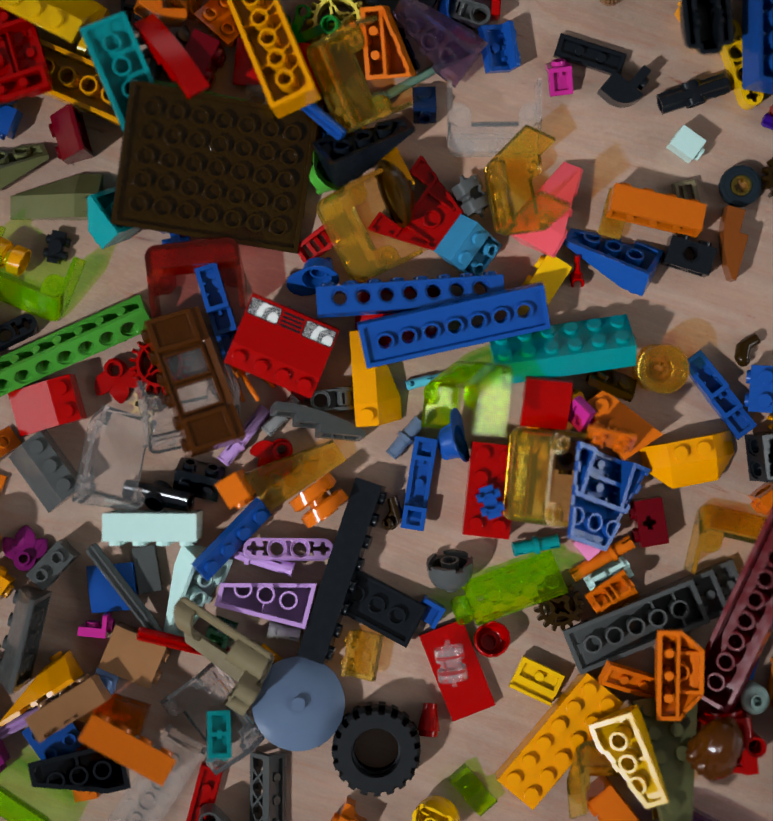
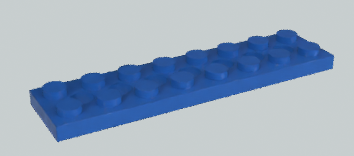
(460, 310)

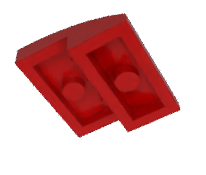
(546, 403)

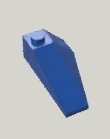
(623, 263)

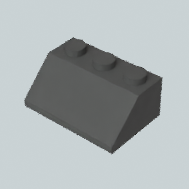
(45, 469)

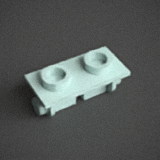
(607, 571)

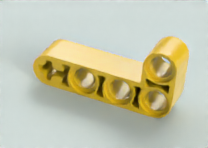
(734, 65)

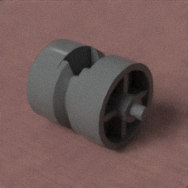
(471, 194)

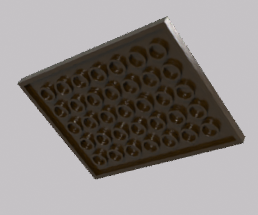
(213, 168)

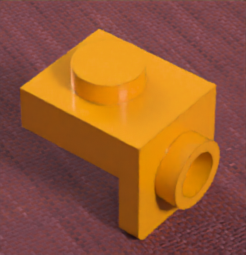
(6, 583)

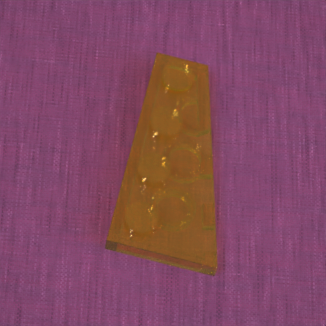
(291, 474)

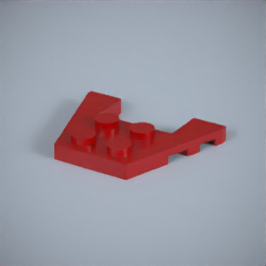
(432, 213)

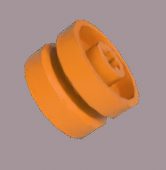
(317, 498)

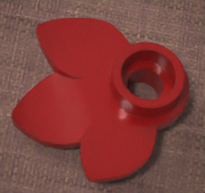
(116, 384)
(267, 450)

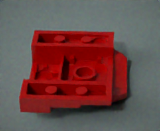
(22, 59)

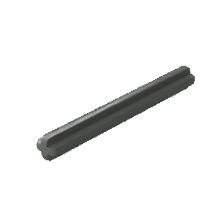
(122, 587)

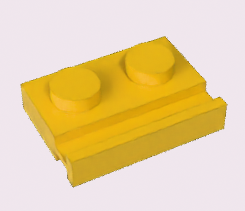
(536, 680)

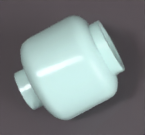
(754, 698)

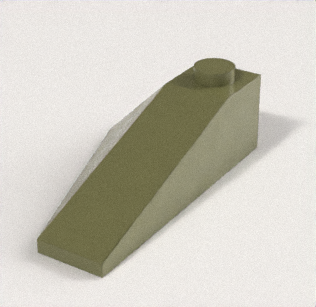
(20, 161)
(57, 200)

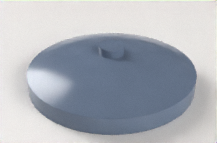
(299, 704)

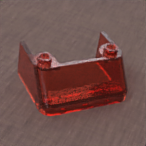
(181, 258)

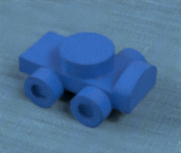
(492, 507)

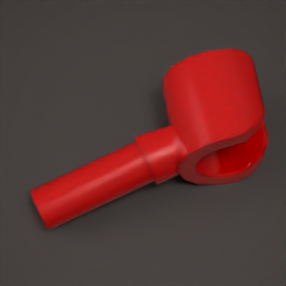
(576, 275)

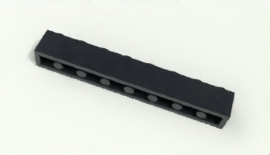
(341, 571)

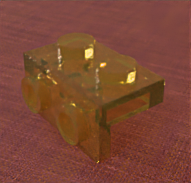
(362, 655)

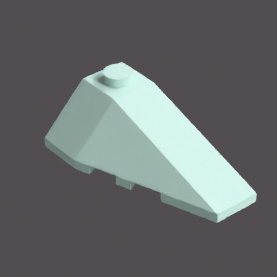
(190, 584)

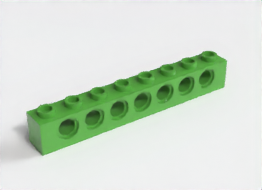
(72, 344)

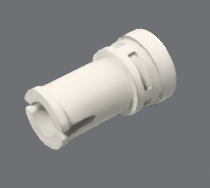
(278, 630)

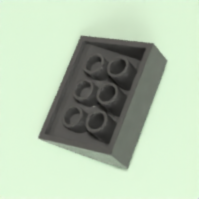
(24, 637)

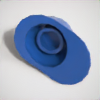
(315, 271)
(452, 438)

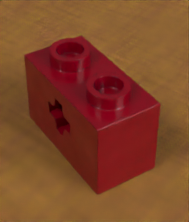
(657, 531)

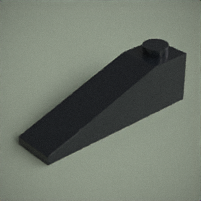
(360, 150)
(80, 771)

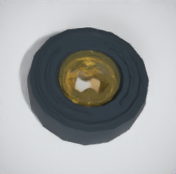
(749, 192)

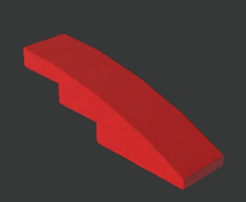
(171, 55)

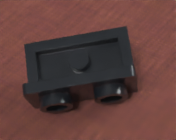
(198, 478)

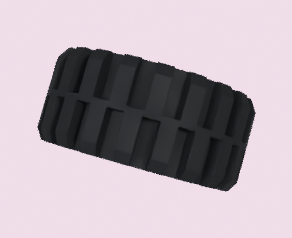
(369, 778)

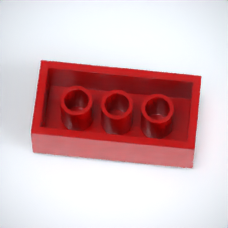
(485, 467)

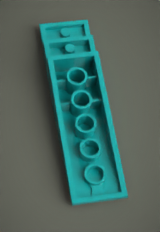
(116, 59)

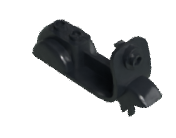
(706, 25)

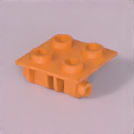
(219, 19)
(620, 441)
(612, 593)

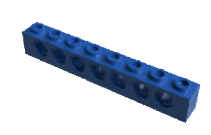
(376, 305)

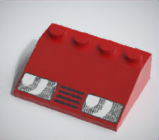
(281, 345)

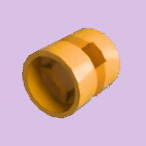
(14, 258)

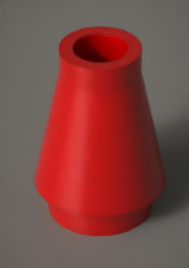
(429, 721)

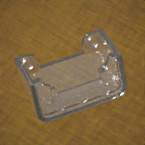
(111, 461)
(205, 693)

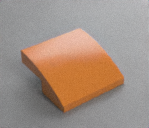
(167, 16)

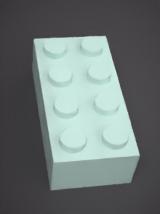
(152, 526)

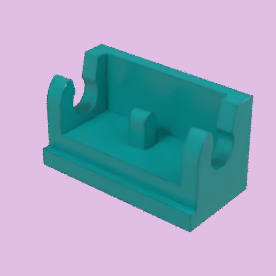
(218, 735)

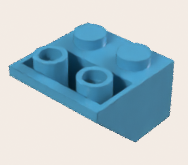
(468, 246)

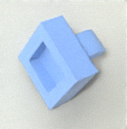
(109, 680)

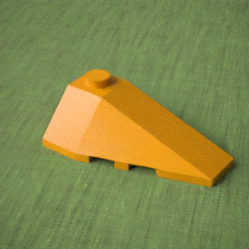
(374, 389)

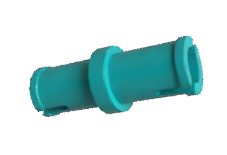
(535, 545)

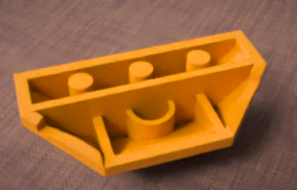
(689, 459)

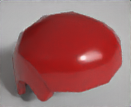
(492, 639)

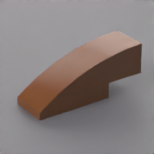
(731, 241)

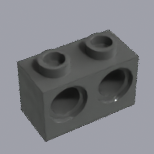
(53, 564)

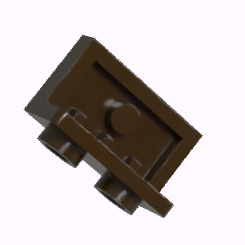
(613, 383)

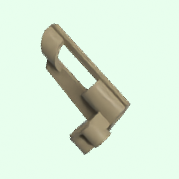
(244, 663)

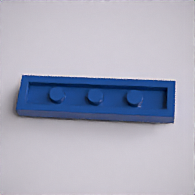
(231, 539)

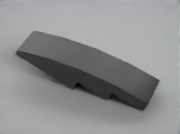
(325, 424)

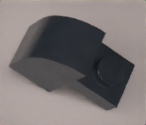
(622, 93)

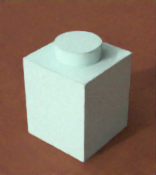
(687, 144)

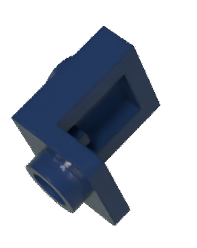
(424, 105)

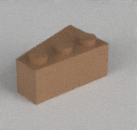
(67, 707)

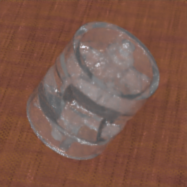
(451, 668)

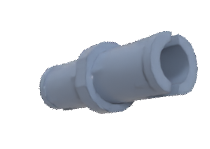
(405, 438)

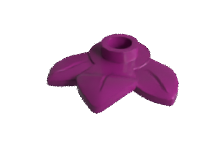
(25, 544)

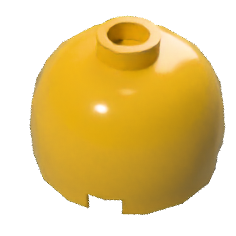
(435, 809)

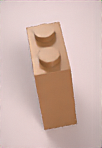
(133, 658)

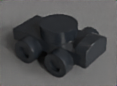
(55, 251)

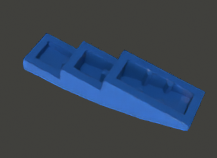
(217, 305)
(719, 395)

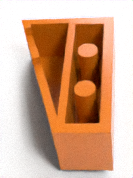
(384, 47)

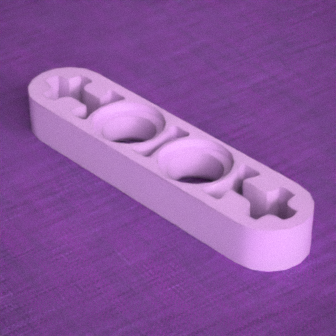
(288, 553)

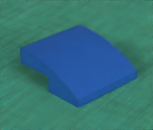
(102, 594)

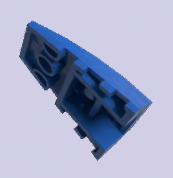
(601, 495)

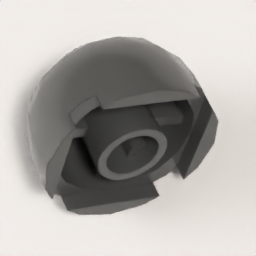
(450, 570)

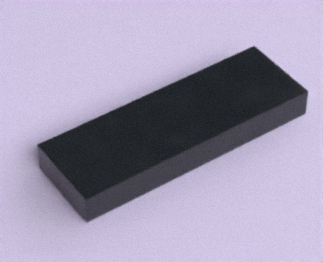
(589, 55)

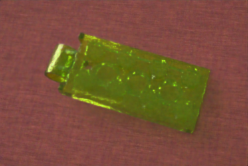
(509, 589)

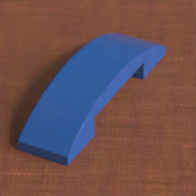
(419, 483)

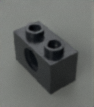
(703, 255)

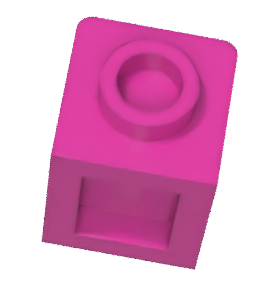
(559, 77)
(581, 414)
(93, 628)

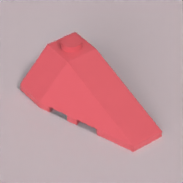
(562, 185)

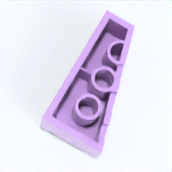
(271, 601)

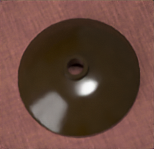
(396, 193)

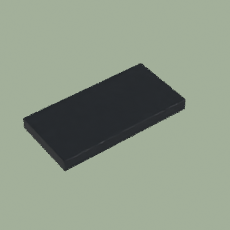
(385, 609)

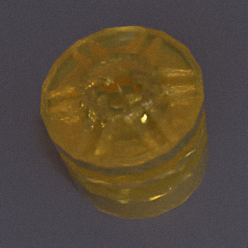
(673, 372)

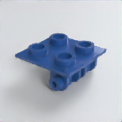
(56, 744)

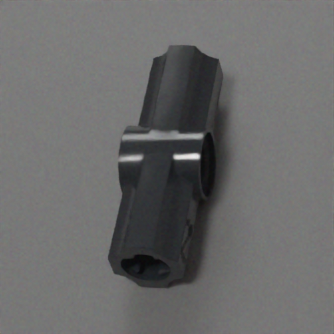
(693, 93)
(163, 495)

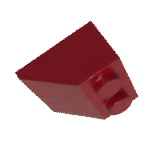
(71, 135)

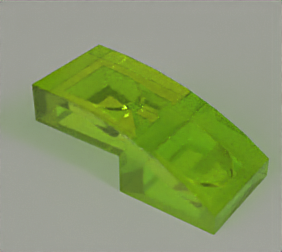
(472, 789)

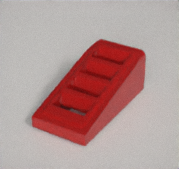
(314, 236)

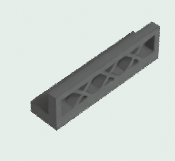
(273, 783)

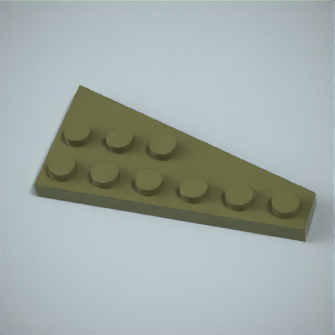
(670, 744)

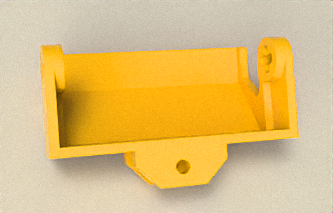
(59, 16)

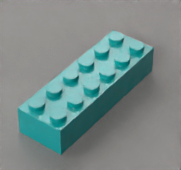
(568, 349)

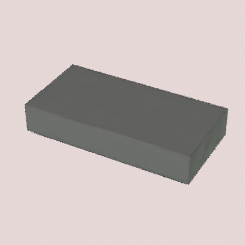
(147, 569)

